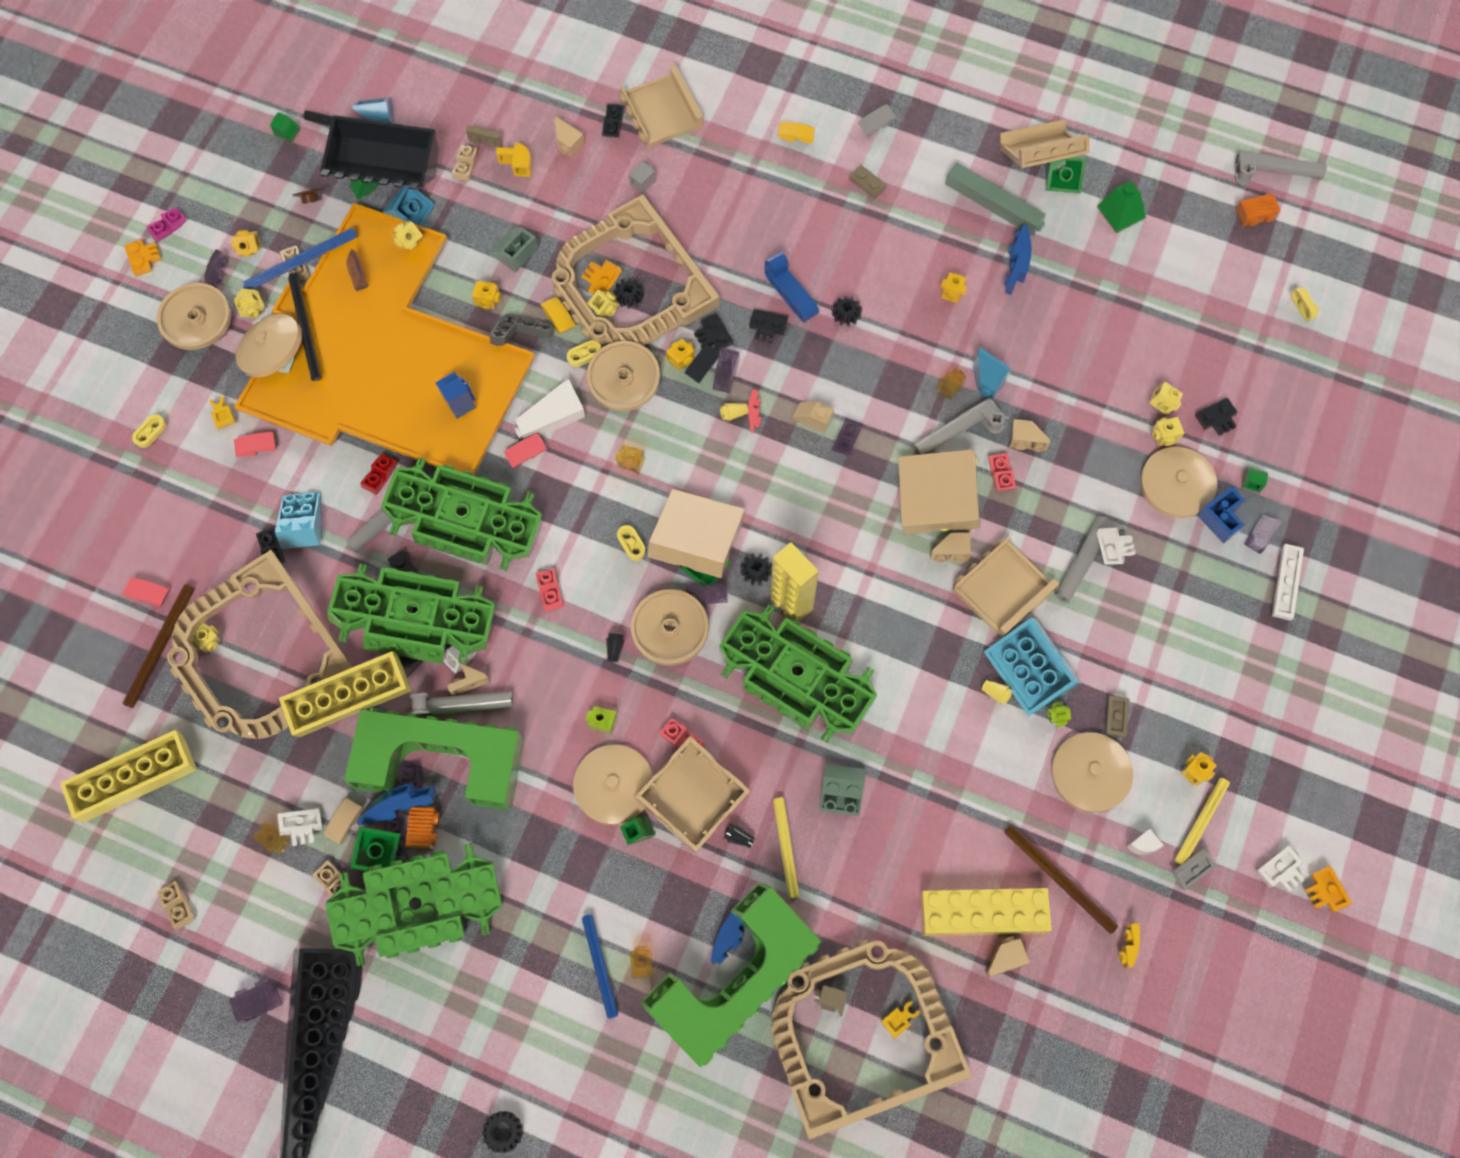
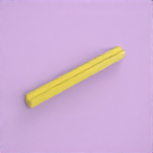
(1202, 821)
(786, 848)

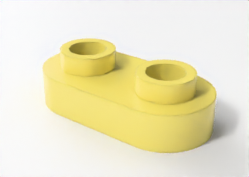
(1304, 303)
(583, 353)
(148, 431)
(632, 543)

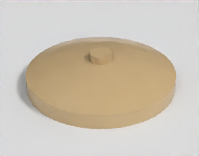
(193, 316)
(268, 345)
(623, 376)
(1178, 482)
(669, 627)
(1092, 772)
(609, 782)

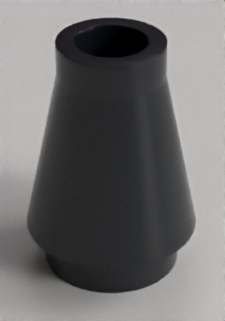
(614, 646)
(736, 835)

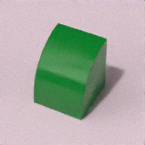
(284, 127)
(362, 189)
(1255, 479)
(637, 830)

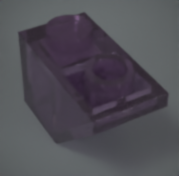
(726, 370)

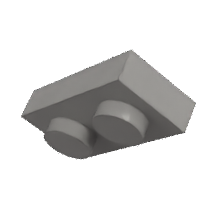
(1194, 869)

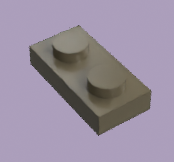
(484, 136)
(867, 181)
(1117, 716)

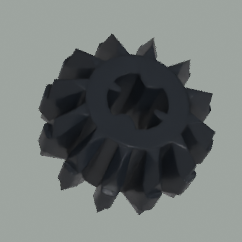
(629, 293)
(840, 311)
(749, 571)

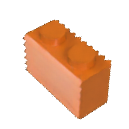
(1258, 210)
(422, 828)

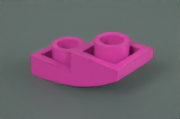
(167, 225)

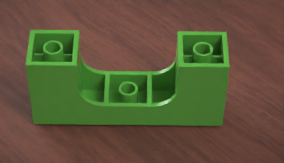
(387, 738)
(780, 948)

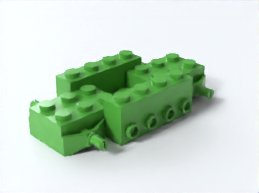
(487, 524)
(422, 635)
(820, 689)
(385, 911)

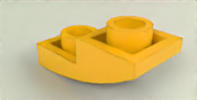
(790, 131)
(558, 315)
(1129, 953)

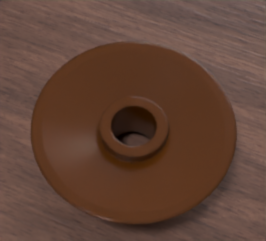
(309, 196)

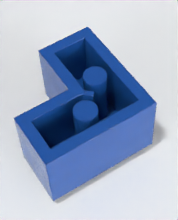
(456, 394)
(1220, 516)

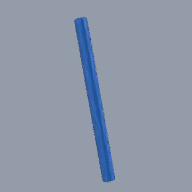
(299, 259)

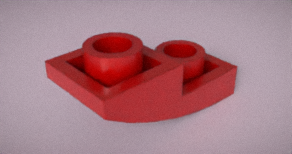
(380, 473)

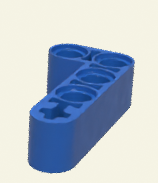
(789, 288)

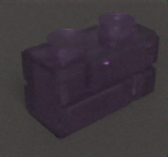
(255, 1001)

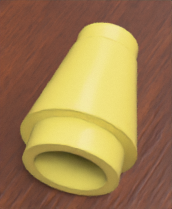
(733, 410)
(997, 691)

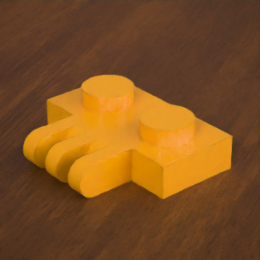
(142, 256)
(601, 277)
(1328, 890)

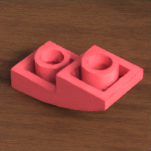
(754, 418)
(253, 443)
(525, 450)
(1001, 472)
(549, 589)
(145, 591)
(677, 734)

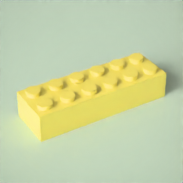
(793, 583)
(345, 694)
(128, 776)
(985, 912)

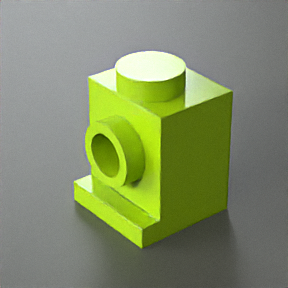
(605, 725)

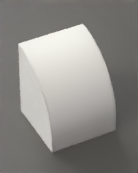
(452, 656)
(1145, 844)

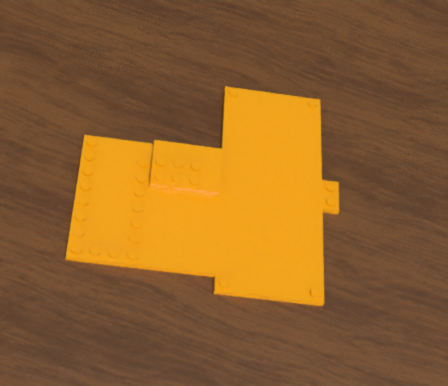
(385, 358)

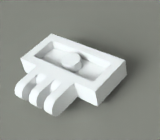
(1114, 546)
(299, 825)
(1282, 870)

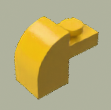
(518, 157)

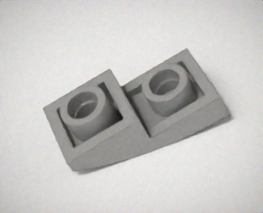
(879, 118)

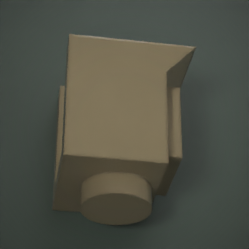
(831, 999)

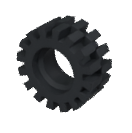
(489, 1129)

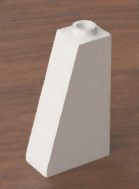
(551, 412)

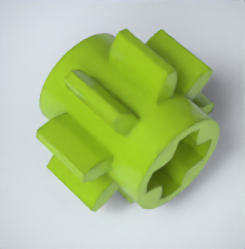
(1059, 714)

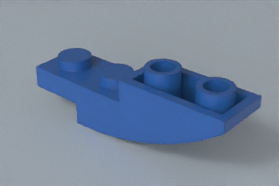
(1019, 258)
(389, 803)
(728, 938)

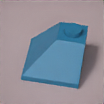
(375, 109)
(409, 206)
(989, 374)

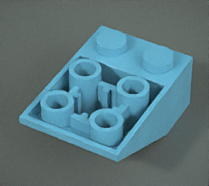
(299, 520)

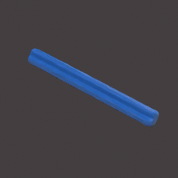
(599, 966)

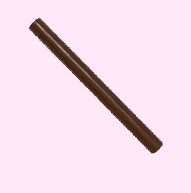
(158, 646)
(1061, 879)

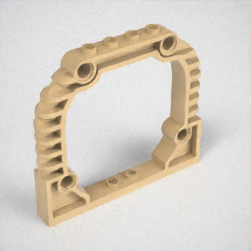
(639, 219)
(267, 575)
(944, 1066)

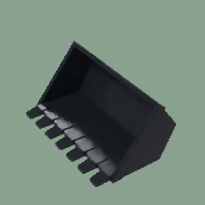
(380, 152)

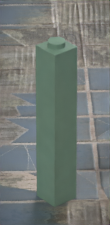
(995, 199)

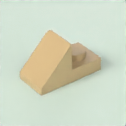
(472, 681)

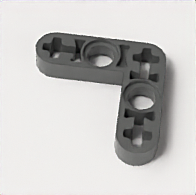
(511, 323)

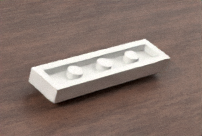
(1287, 582)

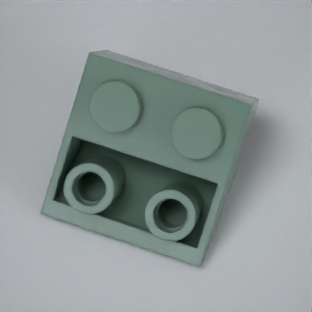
(515, 248)
(842, 789)

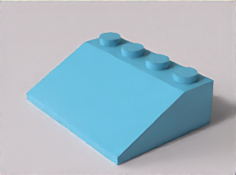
(1032, 666)

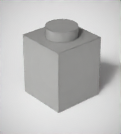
(642, 177)

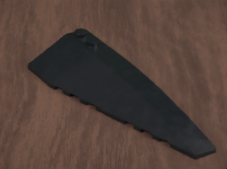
(320, 1009)

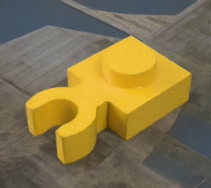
(222, 414)
(897, 1021)

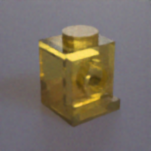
(951, 383)
(630, 453)
(264, 834)
(641, 971)

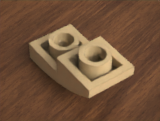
(465, 163)
(301, 270)
(342, 820)
(328, 877)
(176, 905)

